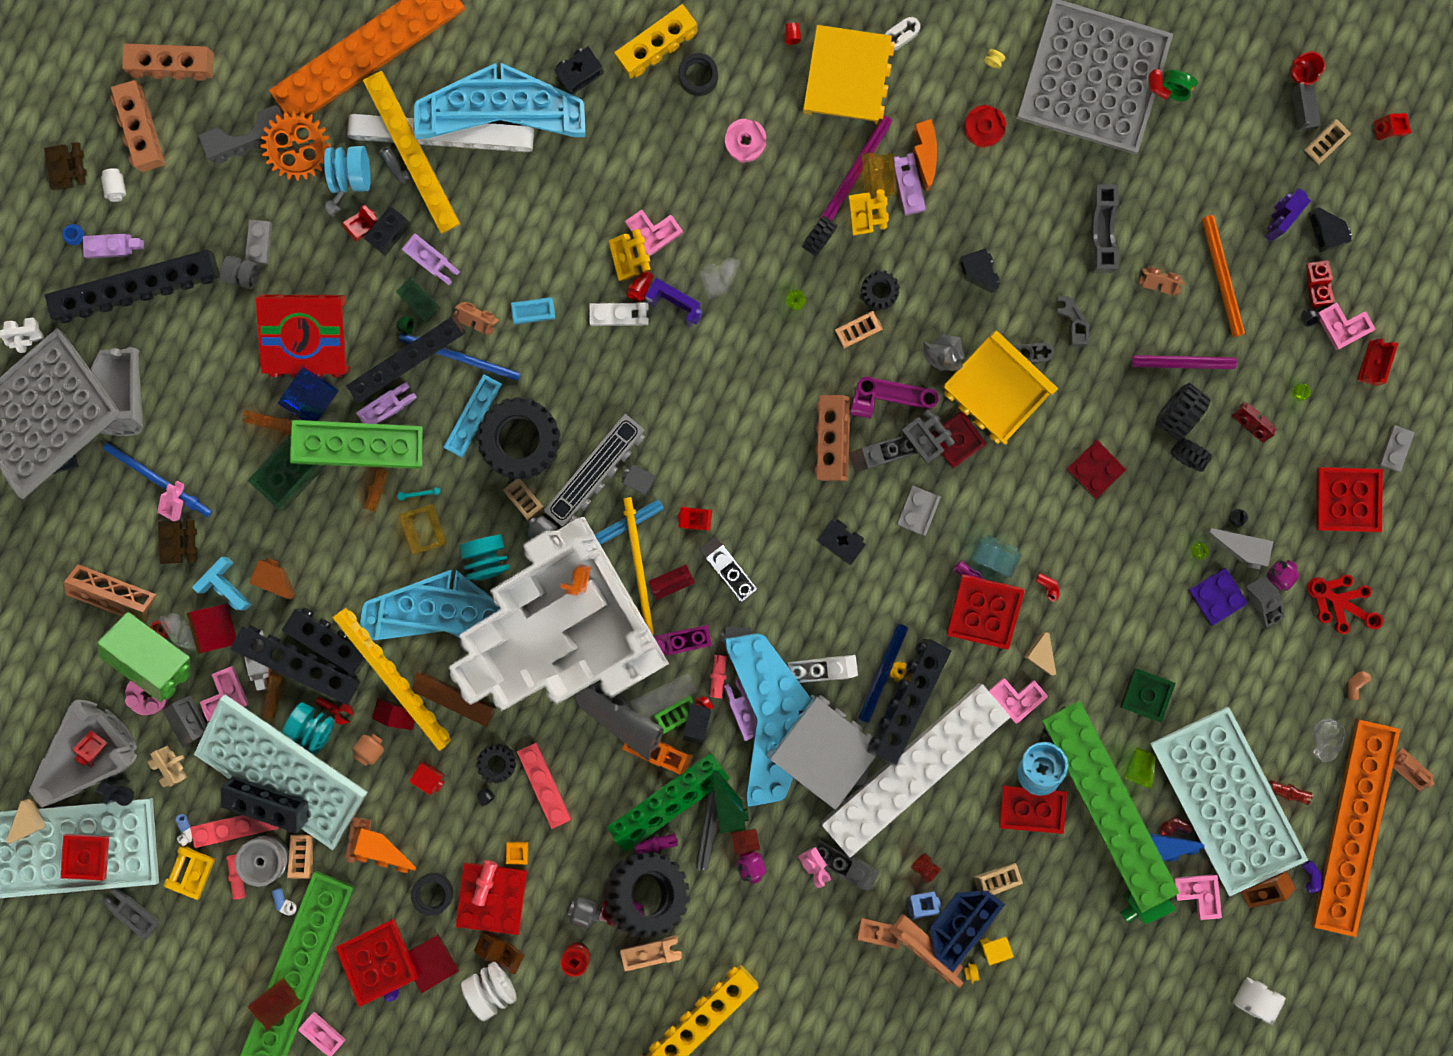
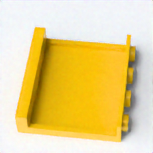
(848, 73)
(998, 387)

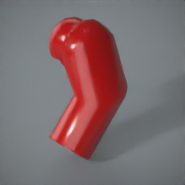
(1051, 586)

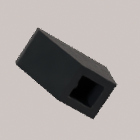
(978, 270)

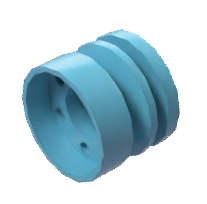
(345, 170)
(1045, 758)

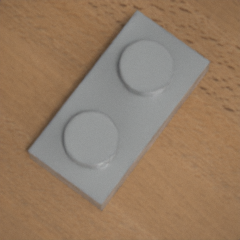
(258, 241)
(1396, 448)

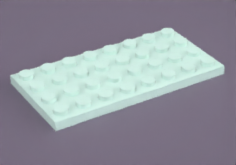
(252, 750)
(1229, 801)
(35, 861)

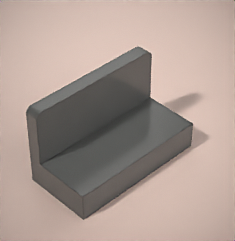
(1305, 107)
(185, 720)

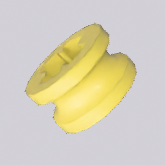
(994, 58)

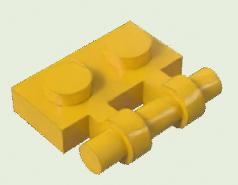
(861, 212)
(624, 256)

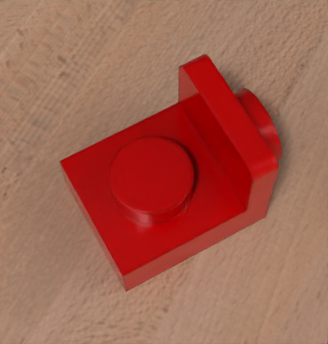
(1392, 126)
(89, 749)

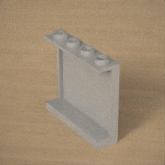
(824, 752)

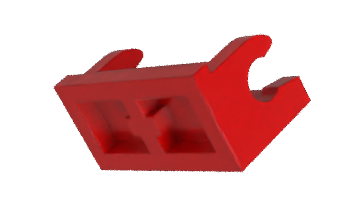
(1377, 362)

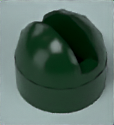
(405, 325)

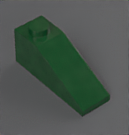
(729, 806)

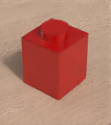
(427, 778)

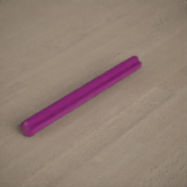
(856, 168)

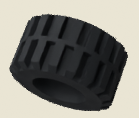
(1183, 411)

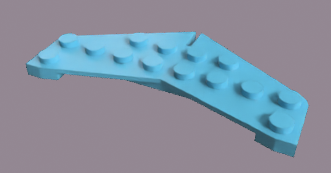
(486, 99)
(428, 608)
(776, 703)

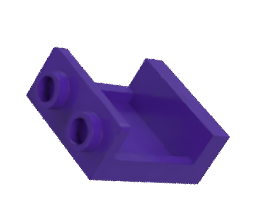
(661, 289)

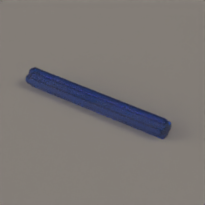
(883, 673)

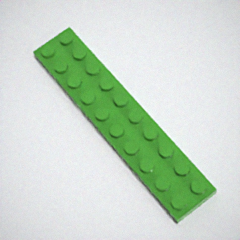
(1110, 807)
(302, 960)

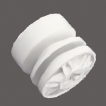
(488, 991)

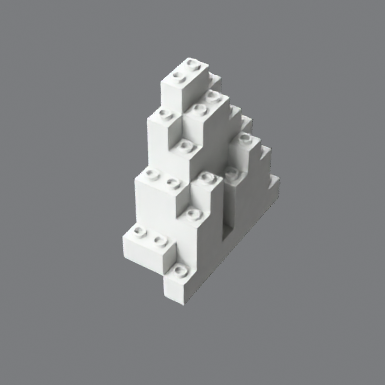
(556, 636)

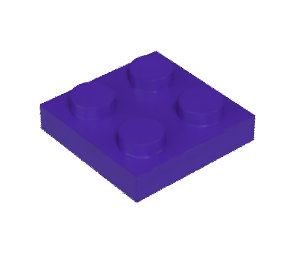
(1218, 596)

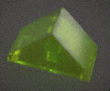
(1141, 768)

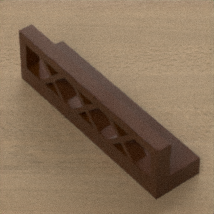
(452, 699)

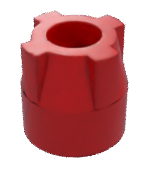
(792, 34)

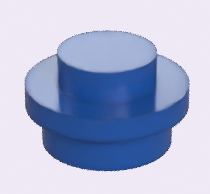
(73, 234)

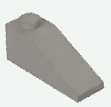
(1244, 548)

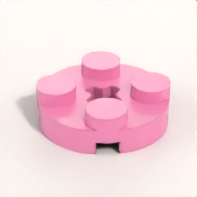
(746, 128)
(137, 702)

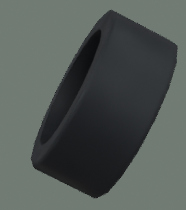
(698, 90)
(415, 894)

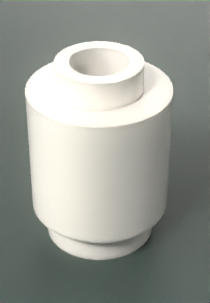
(113, 185)

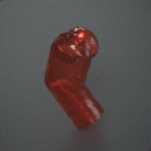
(1175, 824)

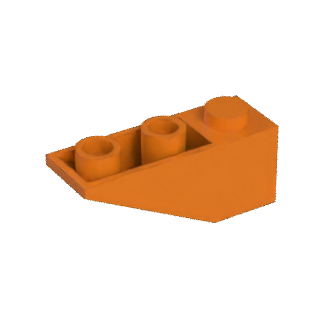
(377, 847)

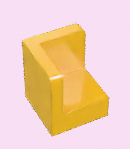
(996, 950)

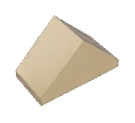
(1041, 654)
(26, 822)

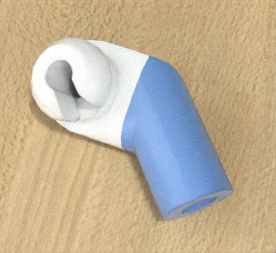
(185, 830)
(281, 904)

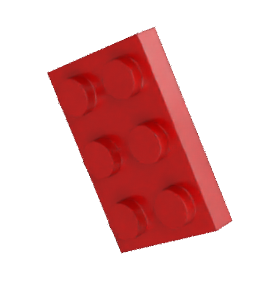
(1032, 812)

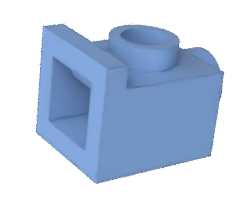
(929, 899)

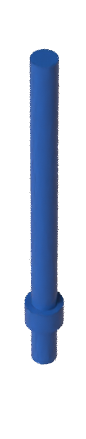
(469, 360)
(190, 501)

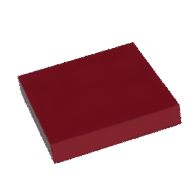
(966, 440)
(211, 628)
(432, 963)

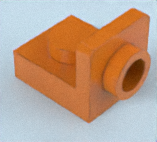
(580, 577)

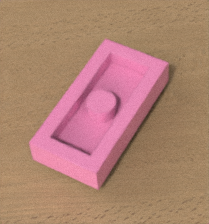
(321, 1034)

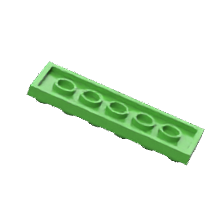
(356, 444)

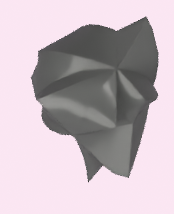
(945, 353)

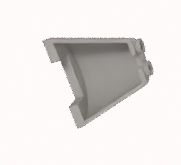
(120, 378)

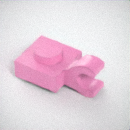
(169, 503)
(815, 864)

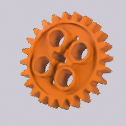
(289, 126)

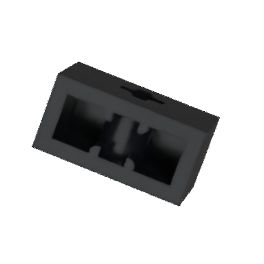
(574, 80)
(387, 230)
(848, 552)

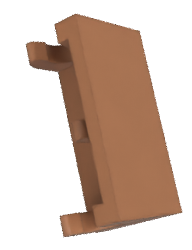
(876, 933)

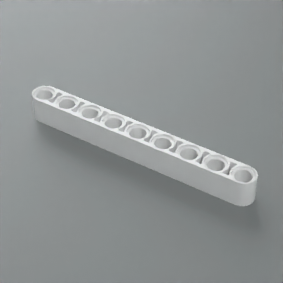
(481, 137)

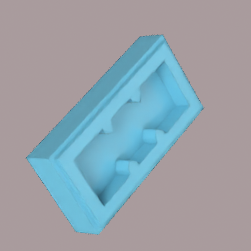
(533, 310)

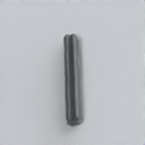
(707, 832)

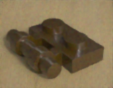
(59, 166)
(171, 542)

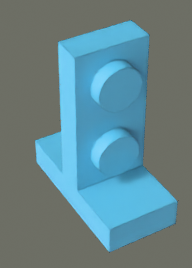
(222, 586)

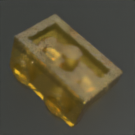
(879, 174)

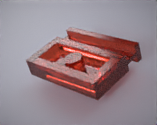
(274, 1004)

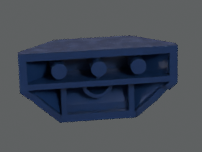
(962, 925)

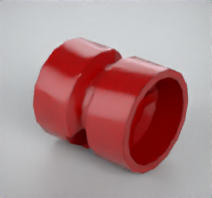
(575, 959)

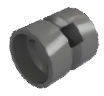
(236, 271)

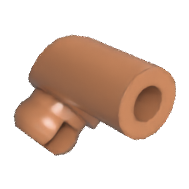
(1356, 682)

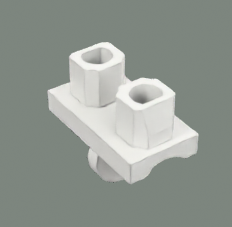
(23, 336)

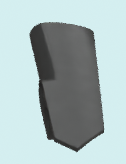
(614, 715)

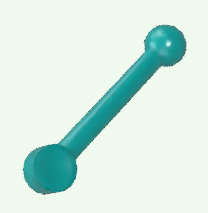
(402, 496)

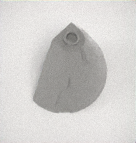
(61, 775)

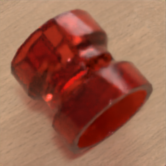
(925, 868)

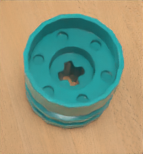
(484, 557)
(310, 731)

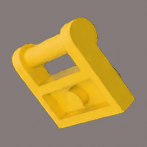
(195, 875)

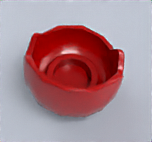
(1307, 68)

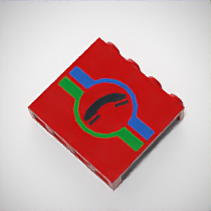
(301, 333)

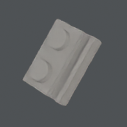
(918, 510)

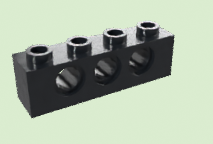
(296, 628)
(264, 804)

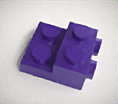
(1286, 212)

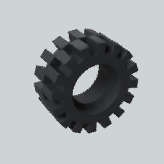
(819, 236)
(880, 277)
(1191, 454)
(509, 763)

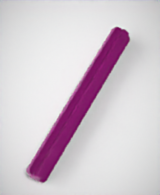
(1184, 362)

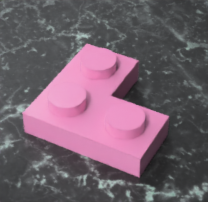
(655, 236)
(1344, 331)
(227, 684)
(1018, 704)
(1205, 891)

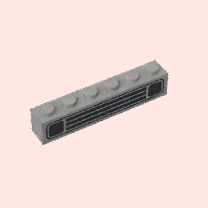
(595, 470)

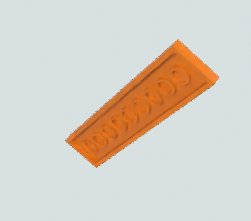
(362, 54)
(1356, 828)

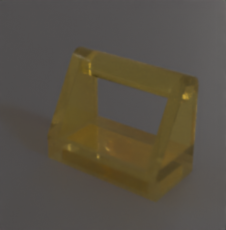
(412, 534)

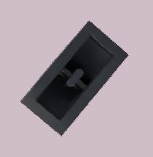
(696, 724)

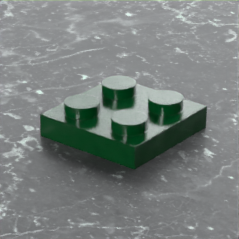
(1147, 695)

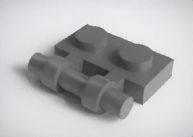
(923, 440)

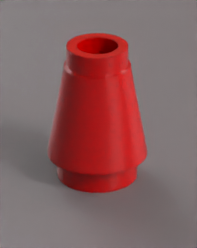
(640, 287)

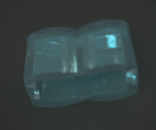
(995, 556)

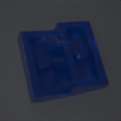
(307, 396)

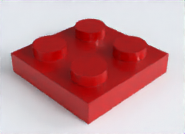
(85, 857)

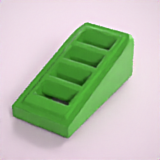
(656, 717)

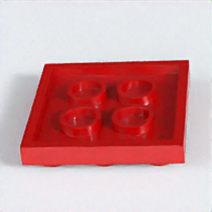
(1349, 499)
(985, 611)
(503, 903)
(376, 962)

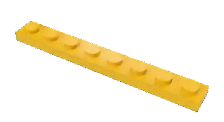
(411, 152)
(388, 673)

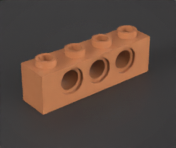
(136, 54)
(151, 155)
(840, 428)

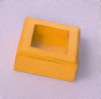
(517, 853)

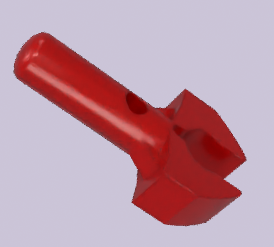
(335, 710)

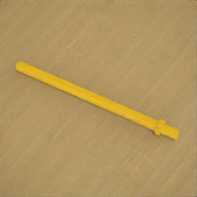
(629, 512)

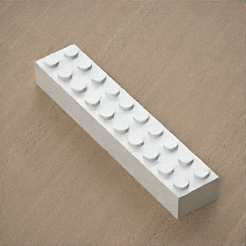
(918, 769)

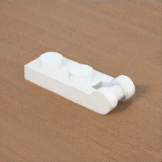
(618, 314)

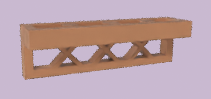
(105, 597)
(922, 947)

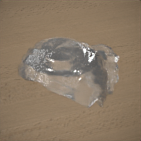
(1329, 738)

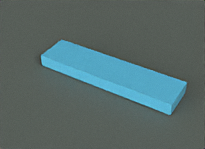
(472, 416)

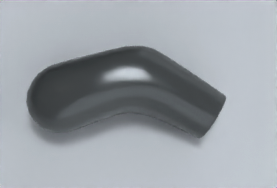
(395, 165)

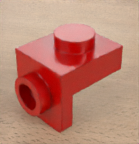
(360, 223)
(695, 518)

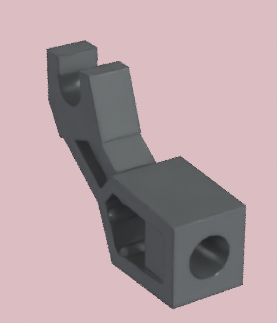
(1076, 318)

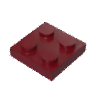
(1096, 469)

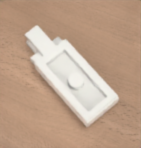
(257, 671)

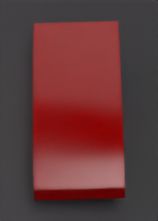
(1318, 282)

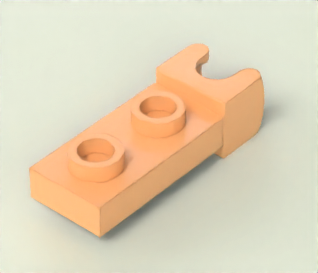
(650, 953)

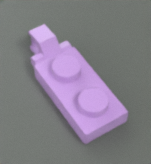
(110, 245)

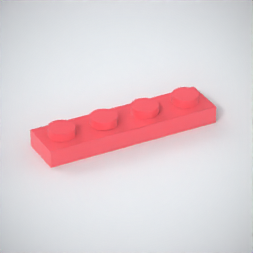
(544, 785)
(227, 829)

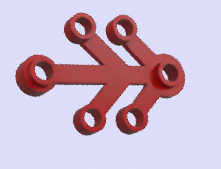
(1340, 602)

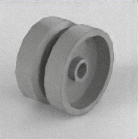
(250, 860)

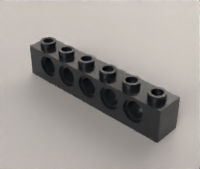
(406, 359)
(244, 645)
(910, 714)

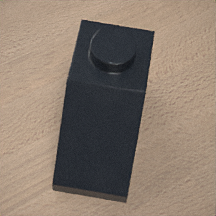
(1329, 230)

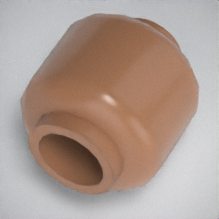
(368, 749)

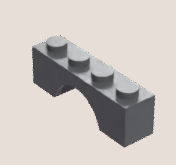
(221, 146)
(1103, 211)

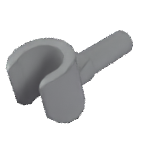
(331, 206)

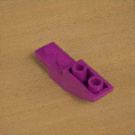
(684, 640)

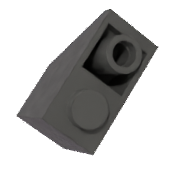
(1266, 601)

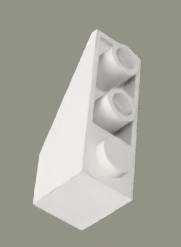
(824, 668)

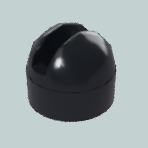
(1310, 317)
(1234, 517)
(485, 796)

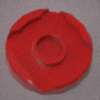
(984, 126)

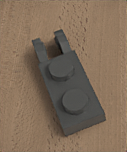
(132, 913)

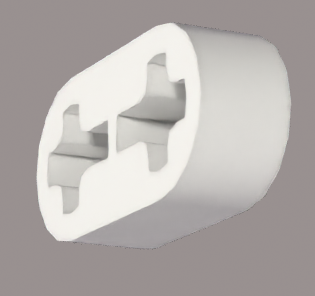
(899, 30)

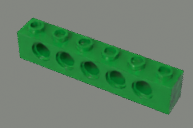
(666, 803)

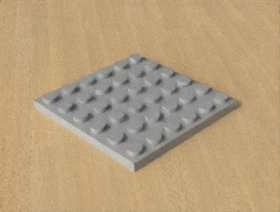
(1094, 76)
(48, 412)

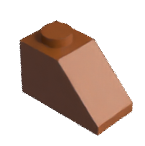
(272, 578)
(1269, 891)

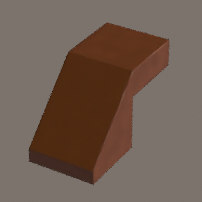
(499, 951)

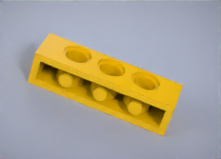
(679, 19)

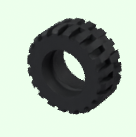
(490, 438)
(672, 895)

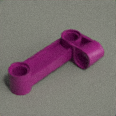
(889, 391)

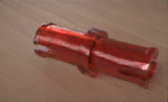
(1290, 792)

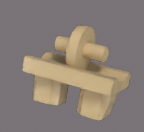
(168, 765)

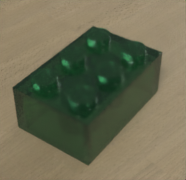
(281, 480)

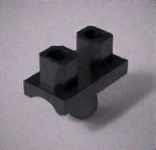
(114, 790)

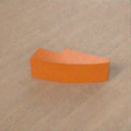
(925, 152)
(667, 757)

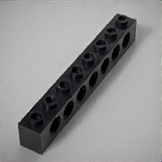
(59, 301)

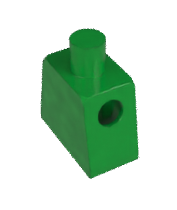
(1147, 916)

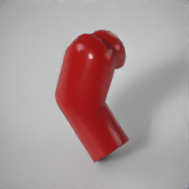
(1156, 84)

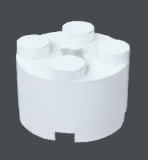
(1259, 1001)

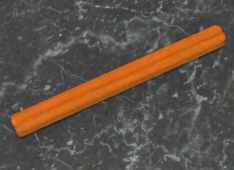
(1223, 276)

